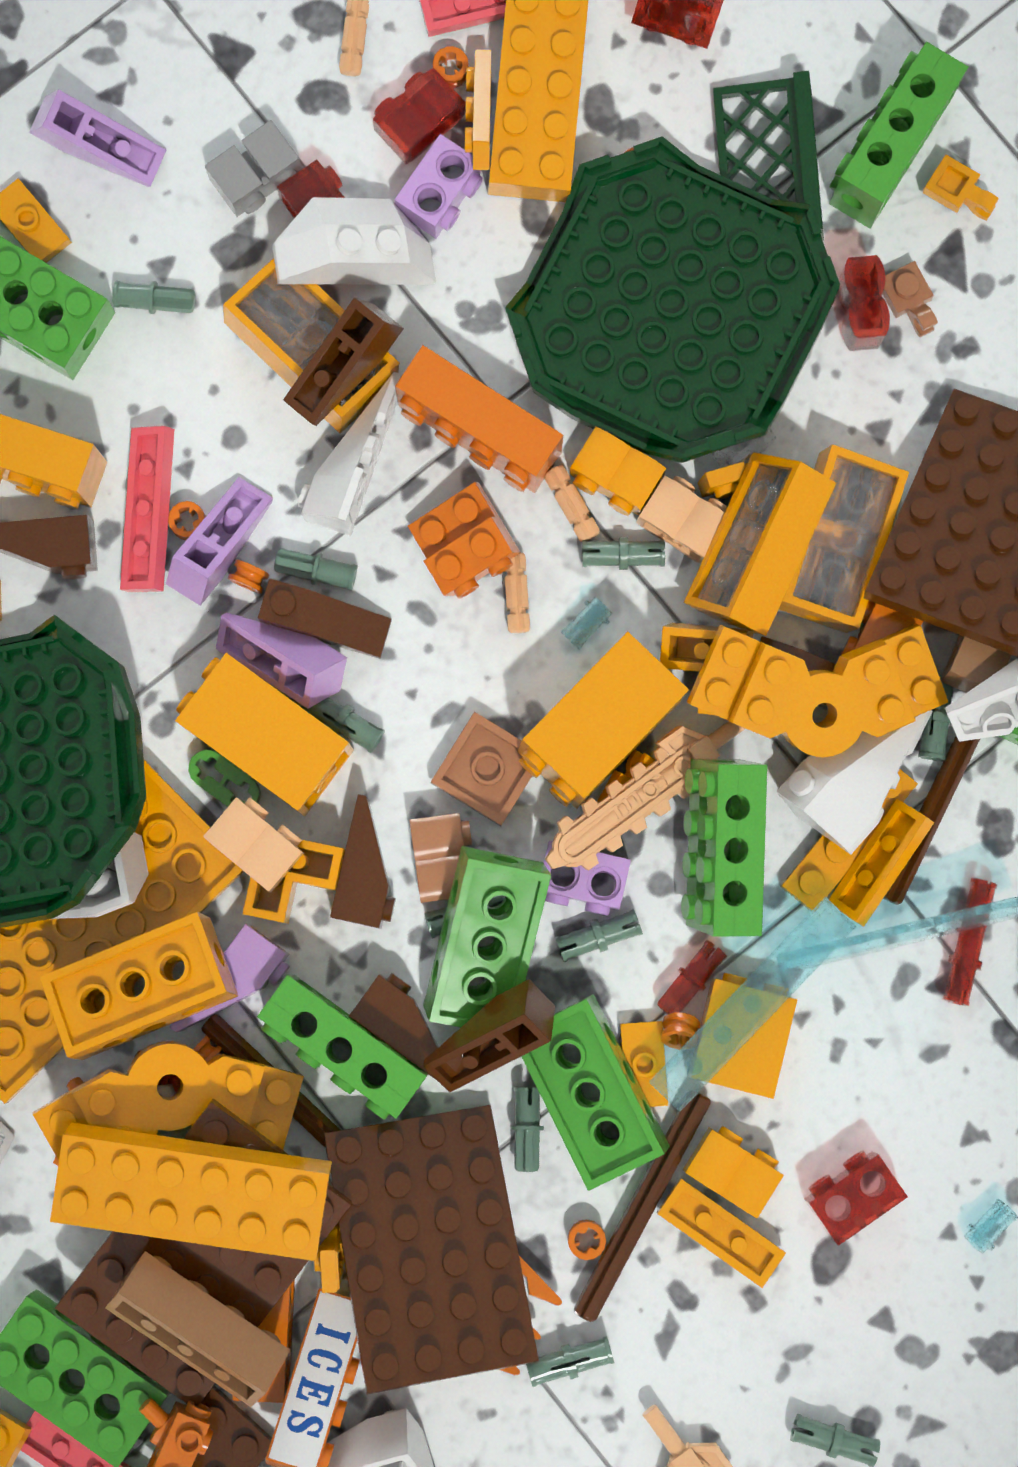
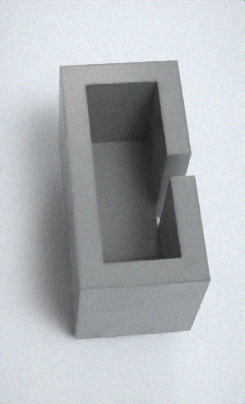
(252, 176)

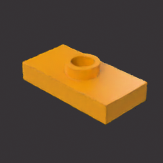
(31, 222)
(645, 1055)
(330, 1261)

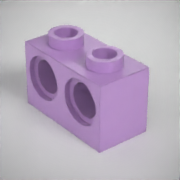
(430, 183)
(581, 887)

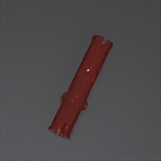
(968, 948)

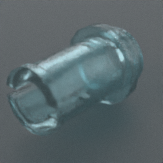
(588, 621)
(990, 1226)

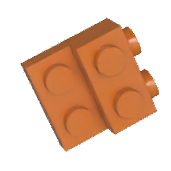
(464, 541)

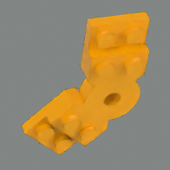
(775, 693)
(130, 1101)

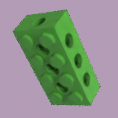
(895, 133)
(49, 294)
(725, 847)
(469, 919)
(282, 1023)
(620, 1099)
(53, 1395)

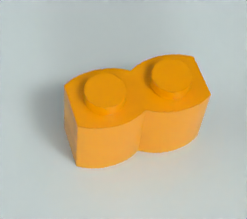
(616, 472)
(734, 1172)

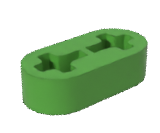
(229, 771)

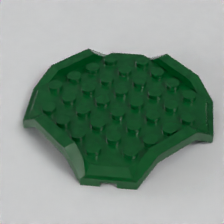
(672, 304)
(65, 769)

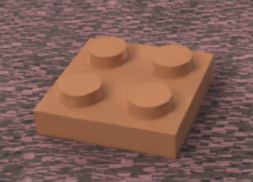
(484, 769)

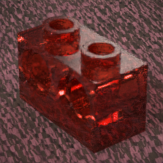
(679, 19)
(860, 1207)

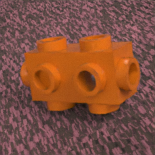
(177, 1434)

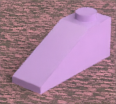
(96, 138)
(217, 541)
(283, 658)
(252, 964)

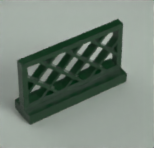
(800, 129)

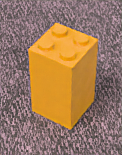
(600, 721)
(263, 733)

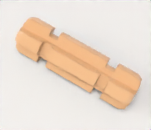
(354, 37)
(571, 503)
(517, 596)

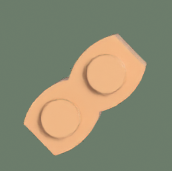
(682, 517)
(254, 843)

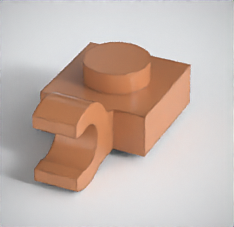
(908, 293)

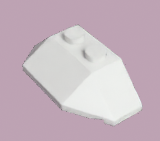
(352, 245)

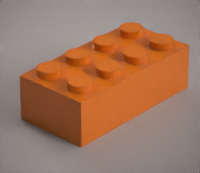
(478, 420)

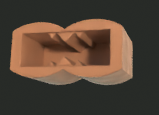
(436, 853)

